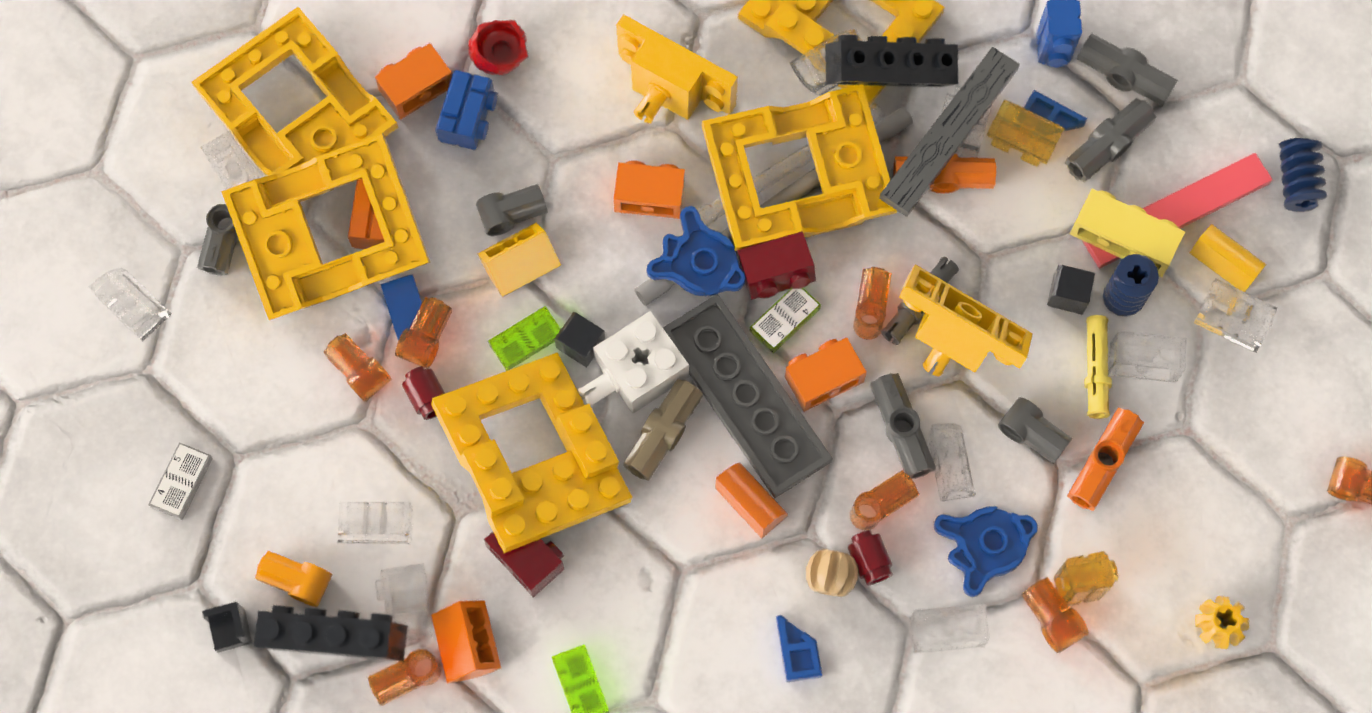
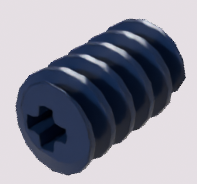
(1300, 174)
(1130, 285)

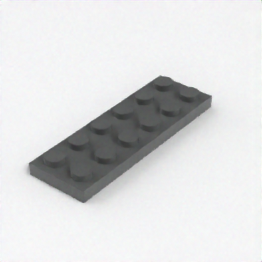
(747, 396)

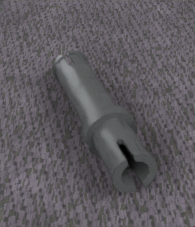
(906, 317)

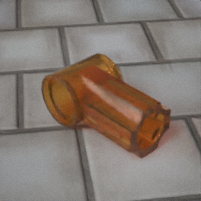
(872, 301)
(421, 341)
(361, 372)
(1351, 480)
(884, 499)
(1059, 623)
(401, 677)

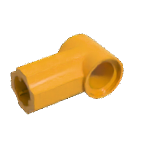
(302, 581)

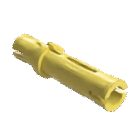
(1097, 367)

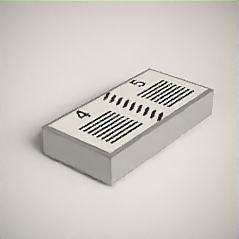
(180, 481)

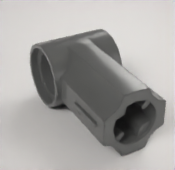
(502, 212)
(218, 243)
(1027, 425)

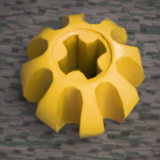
(1233, 621)

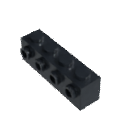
(891, 63)
(328, 635)

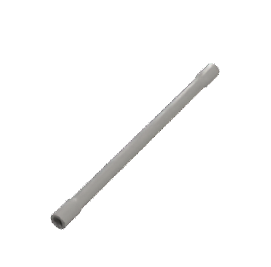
(885, 130)

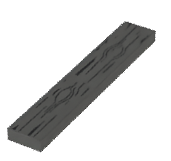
(949, 131)

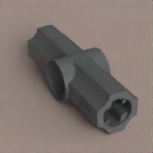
(1126, 69)
(1110, 139)
(909, 445)

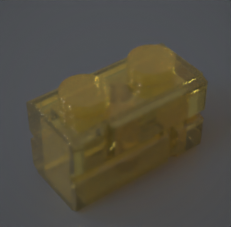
(1024, 132)
(1085, 578)

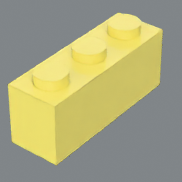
(1126, 230)

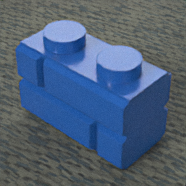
(1059, 32)
(465, 110)

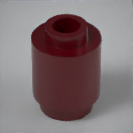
(421, 387)
(870, 557)

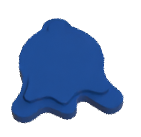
(698, 260)
(987, 544)

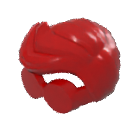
(498, 47)

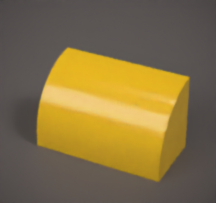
(1227, 258)
(519, 259)

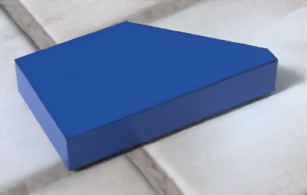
(1054, 111)
(402, 302)
(798, 652)

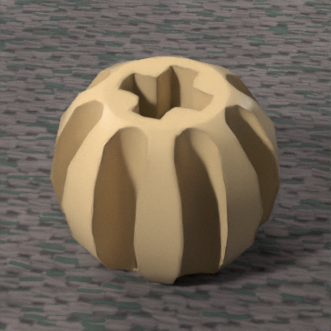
(831, 573)

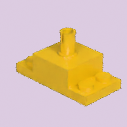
(672, 74)
(961, 326)

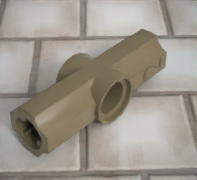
(663, 429)

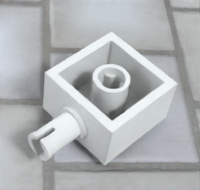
(631, 380)

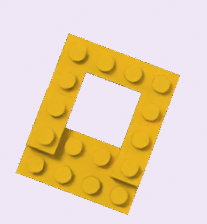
(796, 23)
(335, 122)
(843, 153)
(281, 243)
(549, 493)

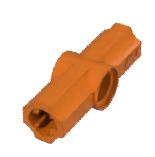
(960, 173)
(1097, 476)

